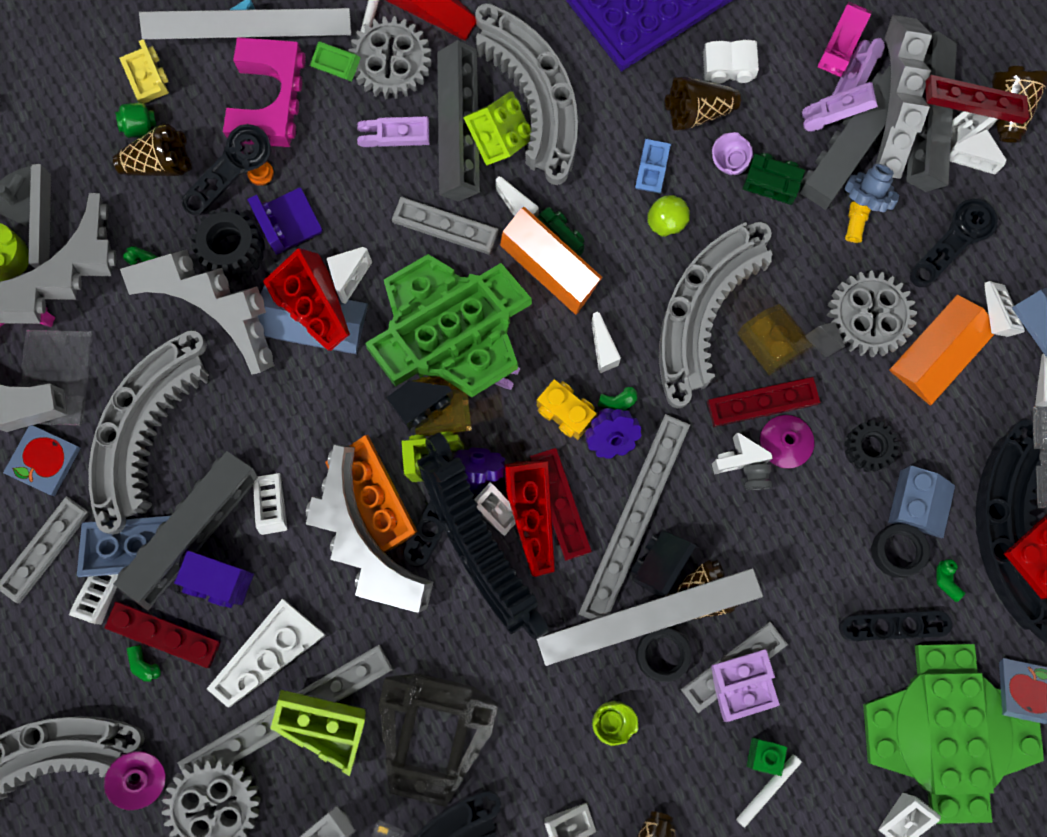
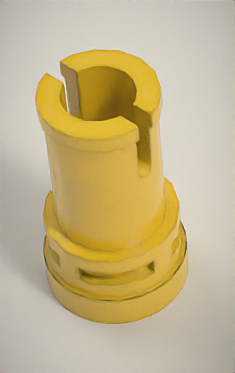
(858, 216)

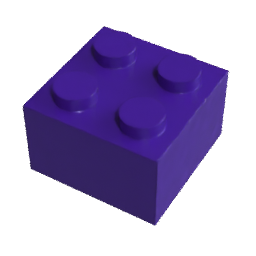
(210, 577)

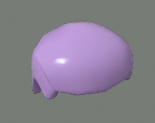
(732, 153)

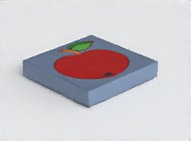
(42, 460)
(1023, 690)

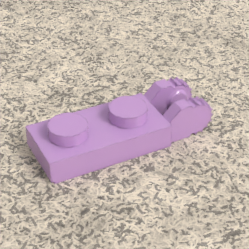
(860, 65)
(839, 106)
(395, 132)

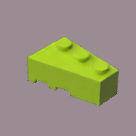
(321, 726)

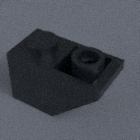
(418, 400)

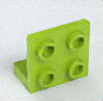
(499, 128)
(416, 447)

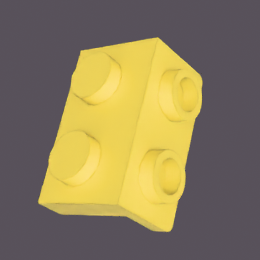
(143, 73)

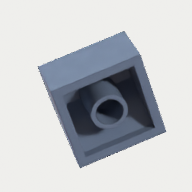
(922, 501)

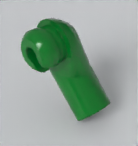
(137, 254)
(622, 401)
(945, 579)
(140, 667)

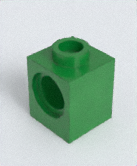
(766, 757)

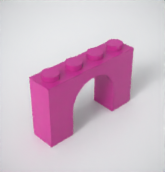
(282, 62)

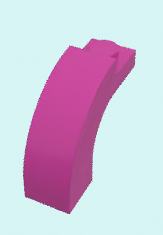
(844, 39)

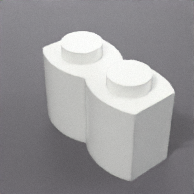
(730, 61)

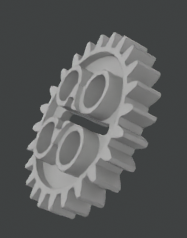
(414, 59)
(896, 315)
(201, 782)

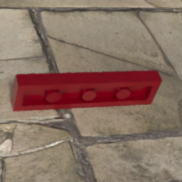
(976, 99)
(763, 402)
(563, 509)
(162, 635)

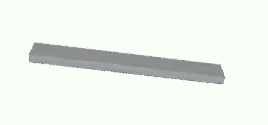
(244, 23)
(634, 518)
(650, 616)
(258, 730)

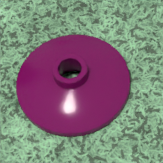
(784, 454)
(139, 793)

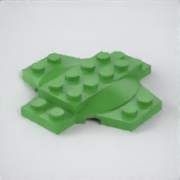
(449, 325)
(950, 734)

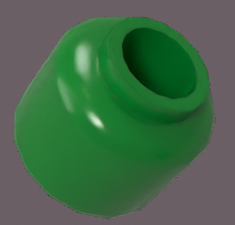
(134, 119)

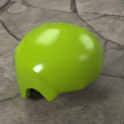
(668, 215)
(614, 723)

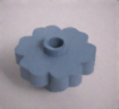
(873, 188)

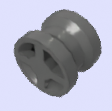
(758, 477)

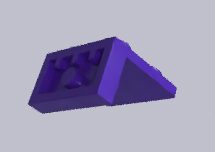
(286, 220)

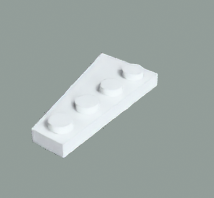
(269, 649)

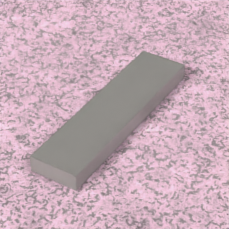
(39, 215)
(445, 225)
(42, 549)
(702, 690)

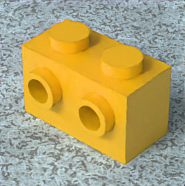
(566, 409)

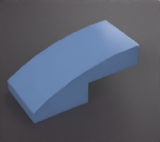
(652, 166)

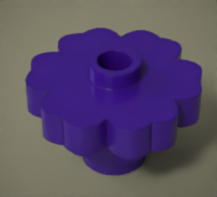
(613, 433)
(481, 467)

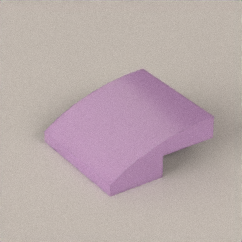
(744, 685)

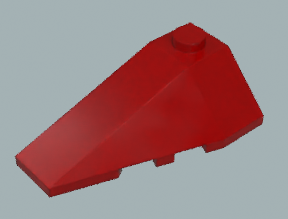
(445, 14)
(308, 293)
(530, 502)

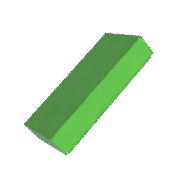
(335, 61)

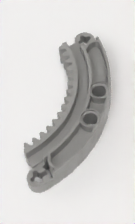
(524, 55)
(686, 337)
(117, 465)
(64, 744)

